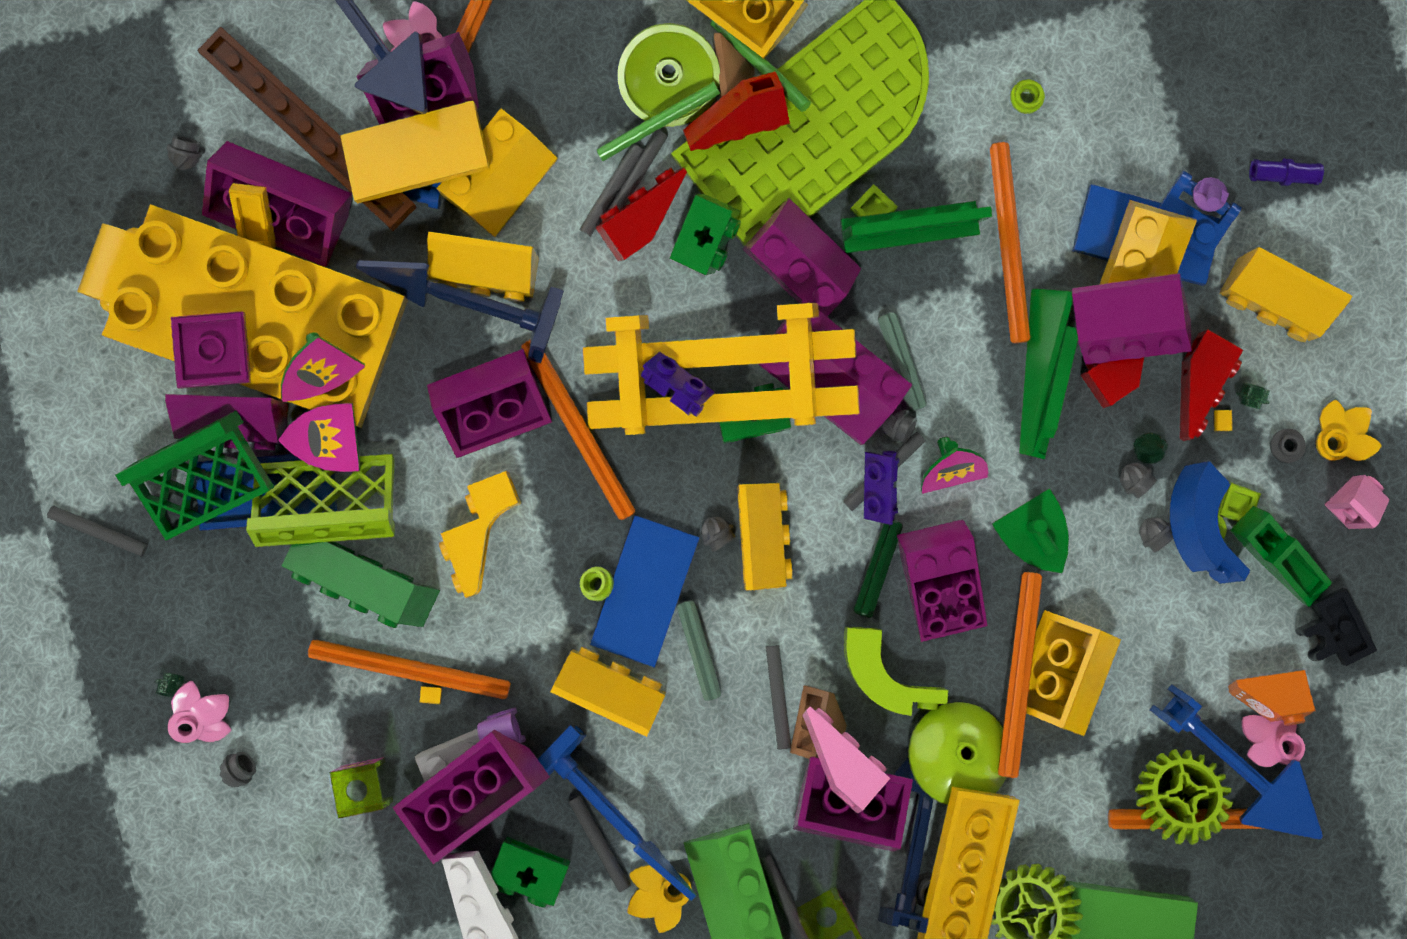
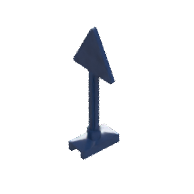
(399, 73)
(413, 283)
(906, 902)

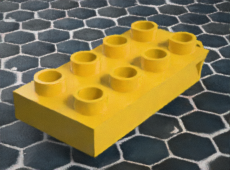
(195, 269)

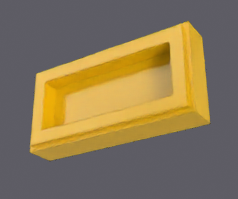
(252, 213)

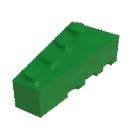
(362, 582)

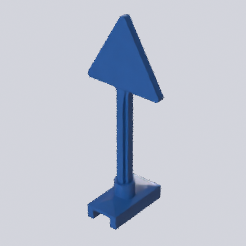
(558, 758)
(1282, 804)

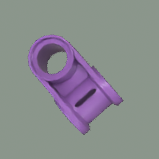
(503, 722)

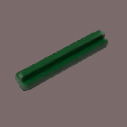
(877, 569)

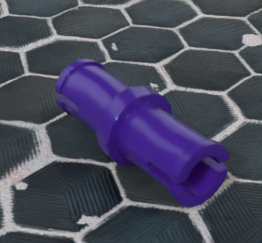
(1286, 172)

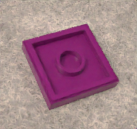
(210, 350)

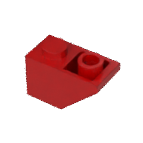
(1113, 379)

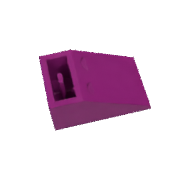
(943, 579)

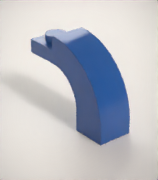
(1196, 527)

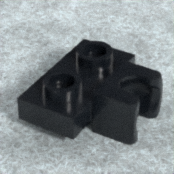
(1338, 630)

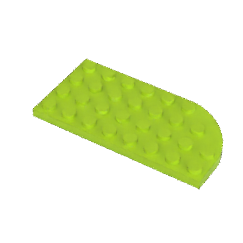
(865, 97)

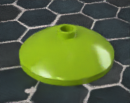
(648, 88)
(937, 748)

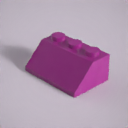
(447, 80)
(803, 258)
(1132, 319)
(488, 403)
(262, 417)
(827, 815)

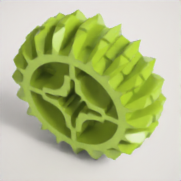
(1180, 769)
(1031, 897)

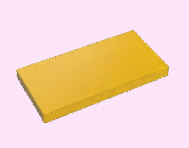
(415, 152)

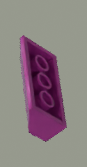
(304, 210)
(878, 384)
(470, 793)

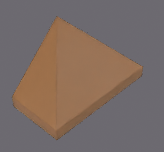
(732, 64)
(815, 698)

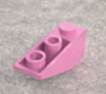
(846, 768)

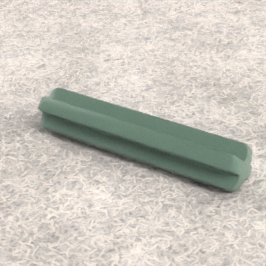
(902, 359)
(699, 650)

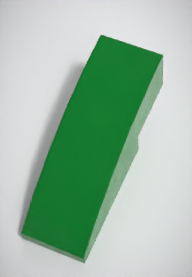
(1281, 555)

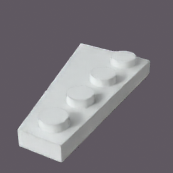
(476, 898)

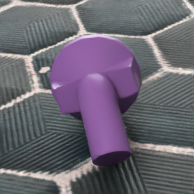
(1210, 194)

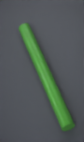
(765, 67)
(658, 121)

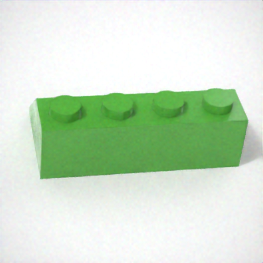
(732, 885)

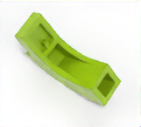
(865, 665)

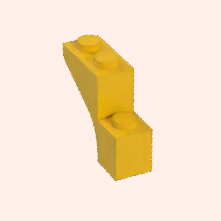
(468, 543)

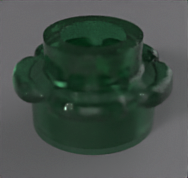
(1253, 395)
(1150, 448)
(169, 684)

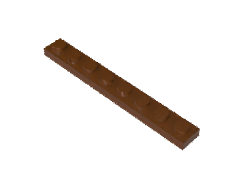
(294, 118)

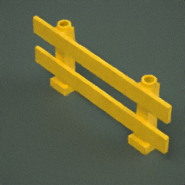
(797, 347)

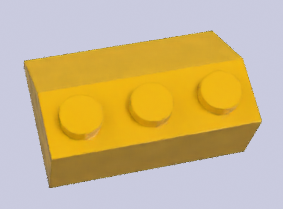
(754, 22)
(516, 168)
(1148, 244)
(482, 265)
(1283, 295)
(763, 536)
(1068, 671)
(609, 690)

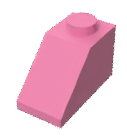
(1359, 503)

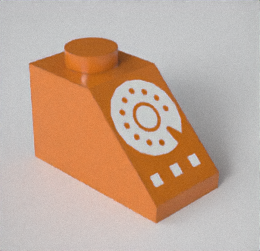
(1276, 696)

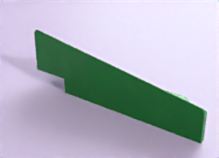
(1047, 368)

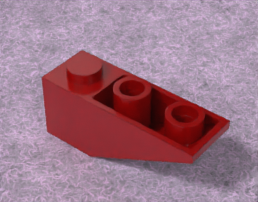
(746, 109)
(637, 223)
(1202, 379)

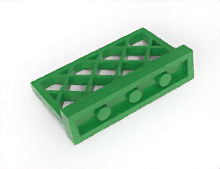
(912, 226)
(189, 448)

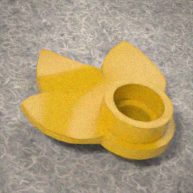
(1349, 430)
(654, 899)

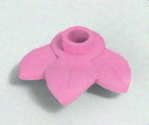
(420, 20)
(200, 713)
(1268, 740)

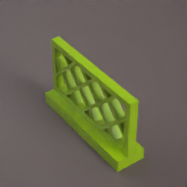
(329, 525)

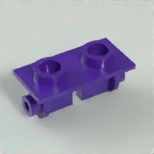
(665, 374)
(879, 493)

